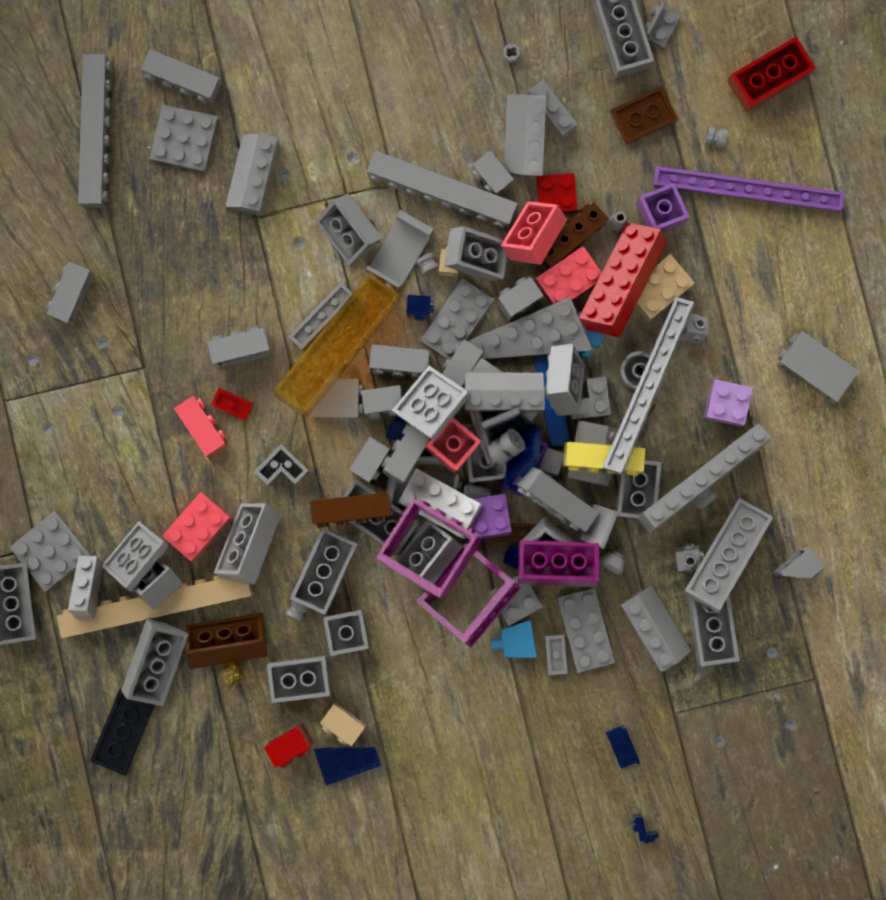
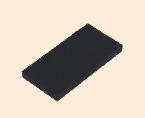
(122, 734)

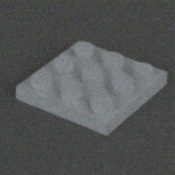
(183, 138)
(431, 403)
(49, 551)
(134, 556)

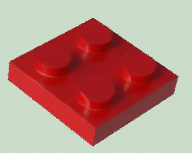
(558, 190)

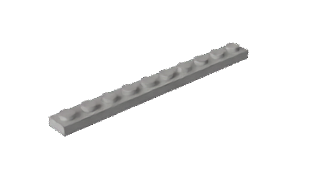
(648, 386)

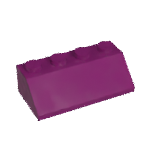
(558, 563)

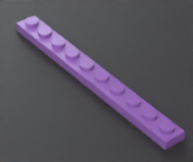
(749, 189)

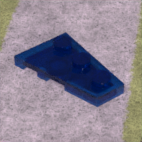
(345, 762)

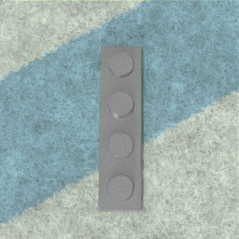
(320, 316)

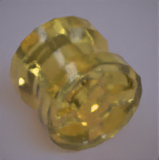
(231, 674)

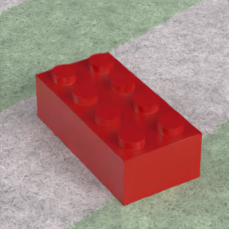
(771, 74)

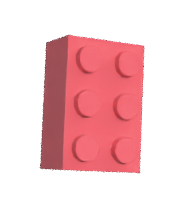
(534, 232)
(569, 277)
(197, 527)

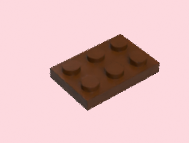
(643, 115)

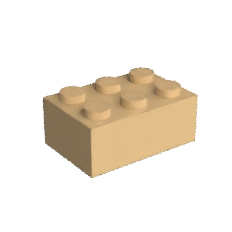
(664, 284)

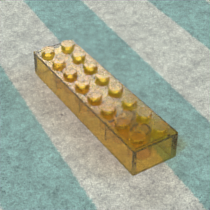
(337, 345)

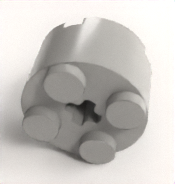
(628, 367)

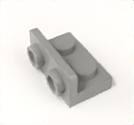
(661, 26)

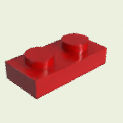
(232, 404)

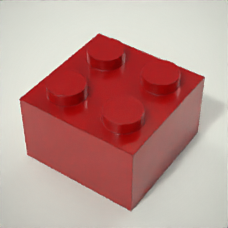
(288, 745)

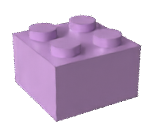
(727, 403)

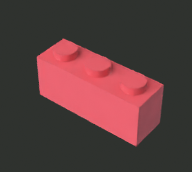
(201, 426)

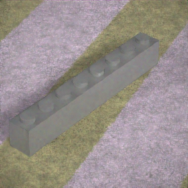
(94, 131)
(441, 189)
(413, 443)
(704, 478)

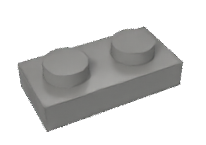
(556, 654)

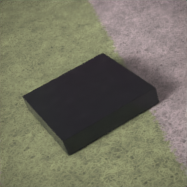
(500, 424)

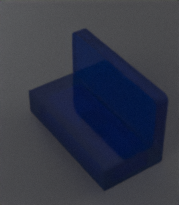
(622, 746)

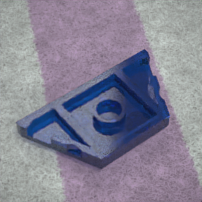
(528, 458)

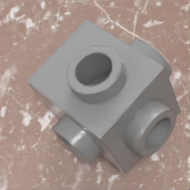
(696, 329)
(684, 556)

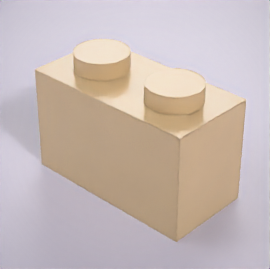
(342, 724)

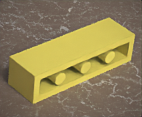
(594, 456)

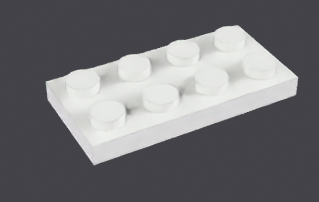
(442, 497)

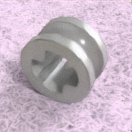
(510, 47)

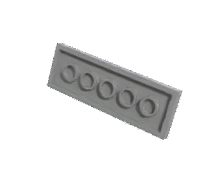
(728, 555)

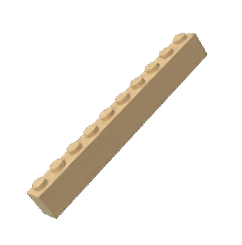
(135, 609)

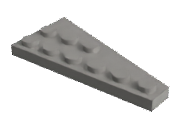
(536, 333)

